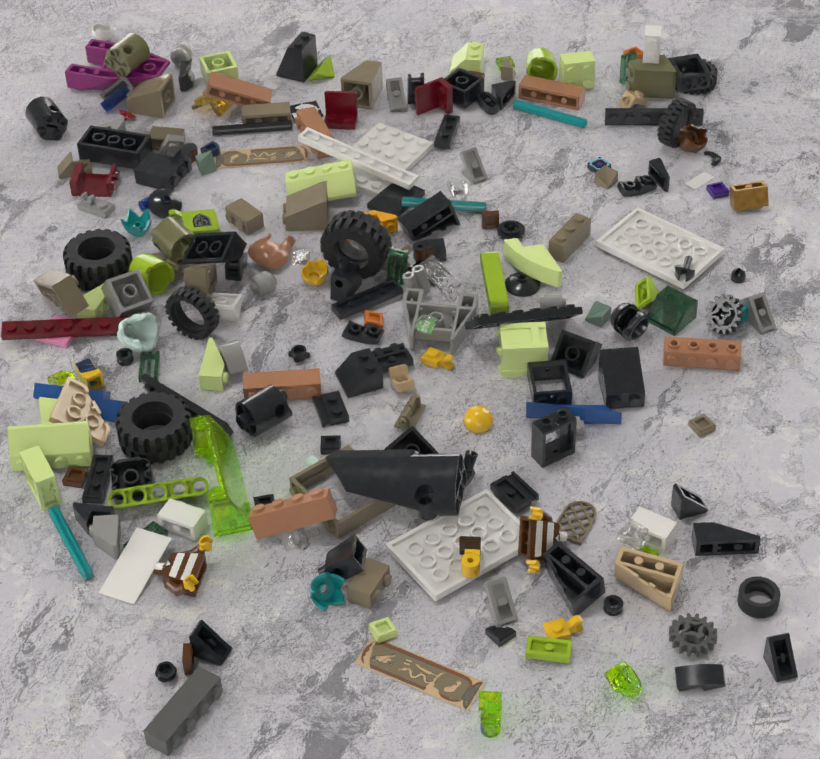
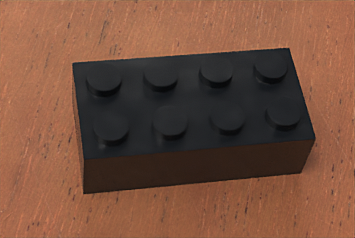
(114, 146)

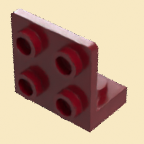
(434, 95)
(341, 110)

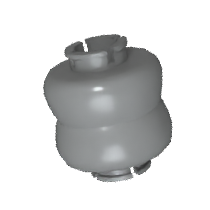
(180, 53)
(263, 283)

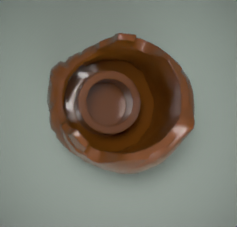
(692, 138)

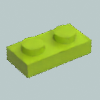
(548, 649)

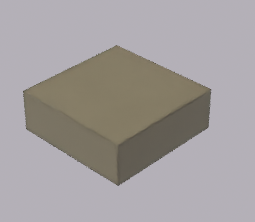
(701, 425)

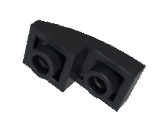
(641, 185)
(369, 335)
(700, 675)

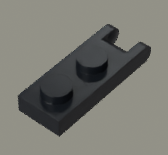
(411, 84)

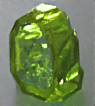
(624, 680)

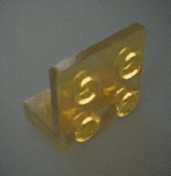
(218, 106)

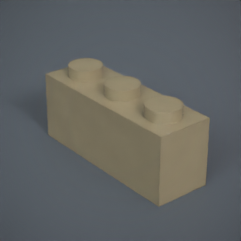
(266, 112)
(569, 237)

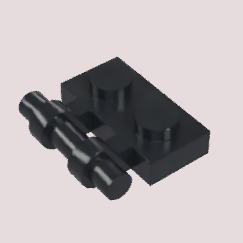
(392, 356)

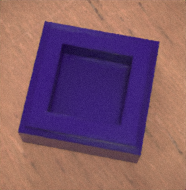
(717, 190)

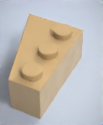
(650, 575)

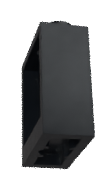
(687, 64)
(557, 370)
(565, 445)

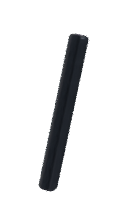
(252, 127)

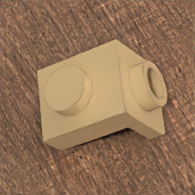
(631, 97)
(400, 378)

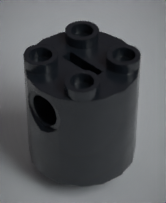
(46, 118)
(262, 410)

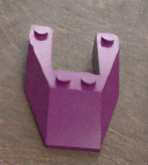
(92, 78)

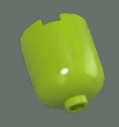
(541, 64)
(154, 271)

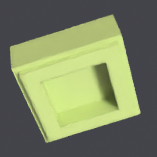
(383, 630)

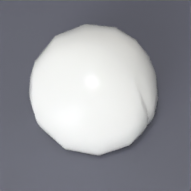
(102, 32)

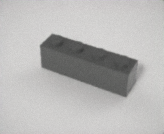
(183, 711)

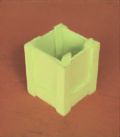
(520, 345)

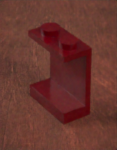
(97, 184)

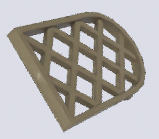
(585, 531)

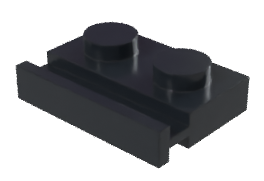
(330, 408)
(514, 492)

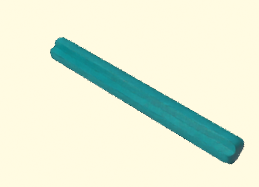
(549, 113)
(458, 205)
(71, 542)

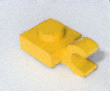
(436, 358)
(562, 630)

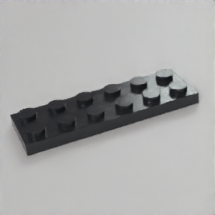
(519, 316)

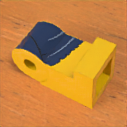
(87, 372)

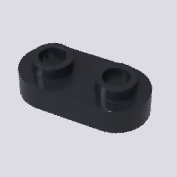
(488, 103)

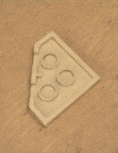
(77, 406)

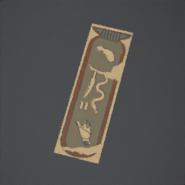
(262, 156)
(420, 673)

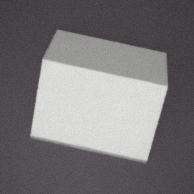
(228, 305)

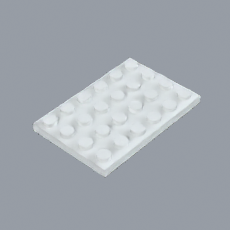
(391, 146)
(659, 246)
(432, 548)

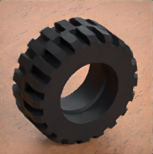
(363, 230)
(97, 257)
(150, 411)

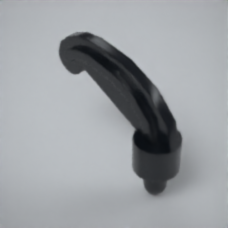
(716, 158)

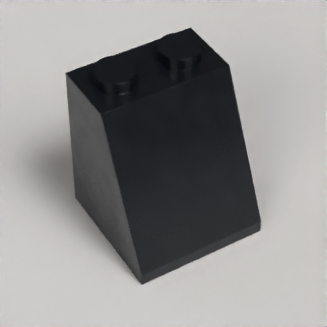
(299, 58)
(621, 378)

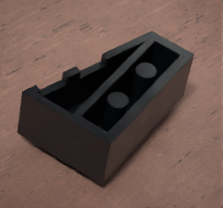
(428, 217)
(573, 578)

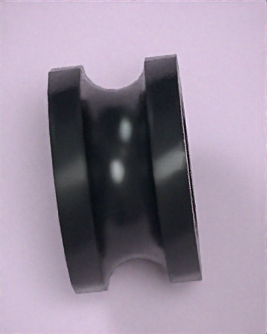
(124, 356)
(613, 599)

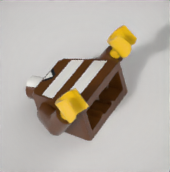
(536, 536)
(185, 569)

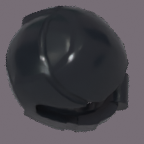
(629, 321)

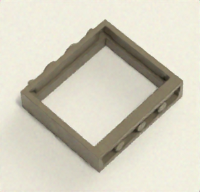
(341, 527)

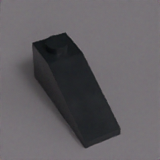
(718, 539)

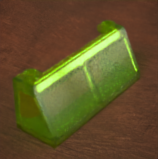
(229, 500)

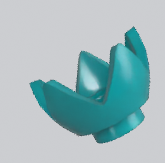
(135, 224)
(332, 594)

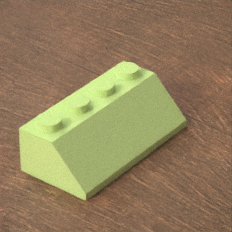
(339, 178)
(61, 443)

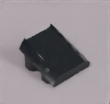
(130, 473)

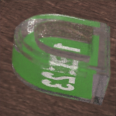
(426, 323)

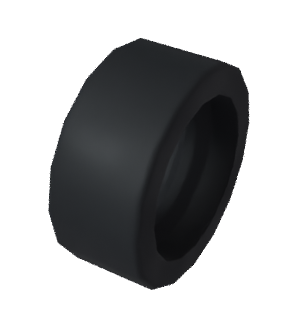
(760, 584)

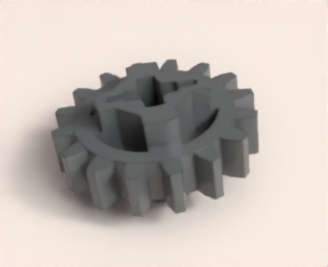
(693, 635)

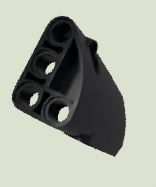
(405, 478)

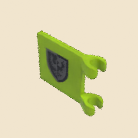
(198, 221)

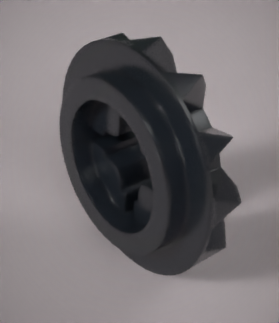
(510, 226)

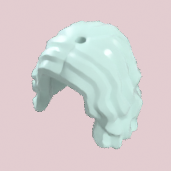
(139, 332)

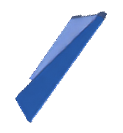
(102, 398)
(589, 413)

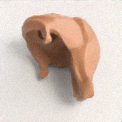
(270, 253)

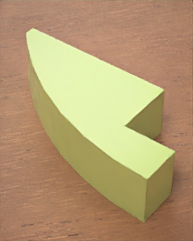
(533, 261)

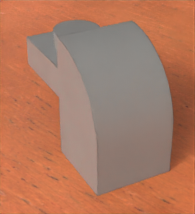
(233, 357)

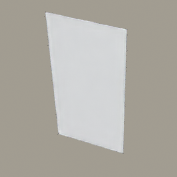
(135, 565)

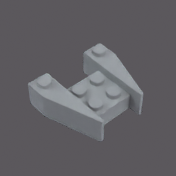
(450, 317)

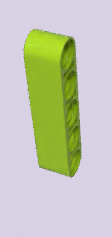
(494, 282)
(148, 490)

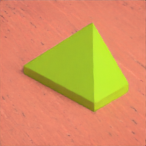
(323, 70)
(645, 292)

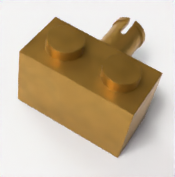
(749, 195)

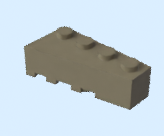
(201, 277)
(62, 291)

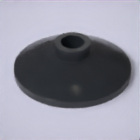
(161, 208)
(521, 285)

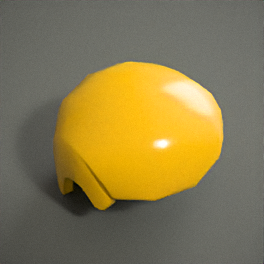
(315, 272)
(478, 419)

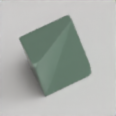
(205, 163)
(599, 314)

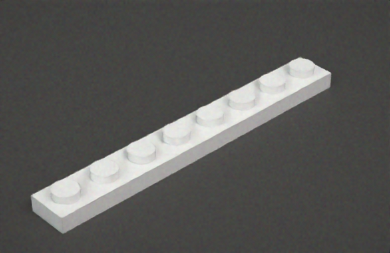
(359, 158)

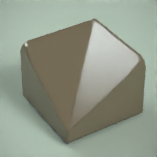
(507, 70)
(606, 177)

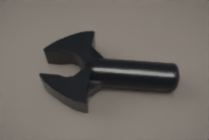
(685, 269)

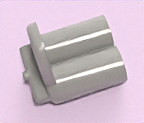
(416, 279)

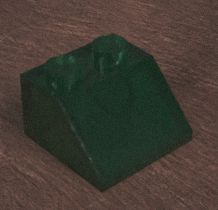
(672, 310)

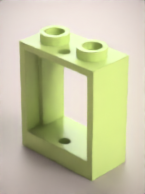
(40, 477)

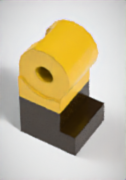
(471, 550)

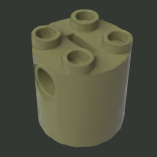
(127, 54)
(172, 239)

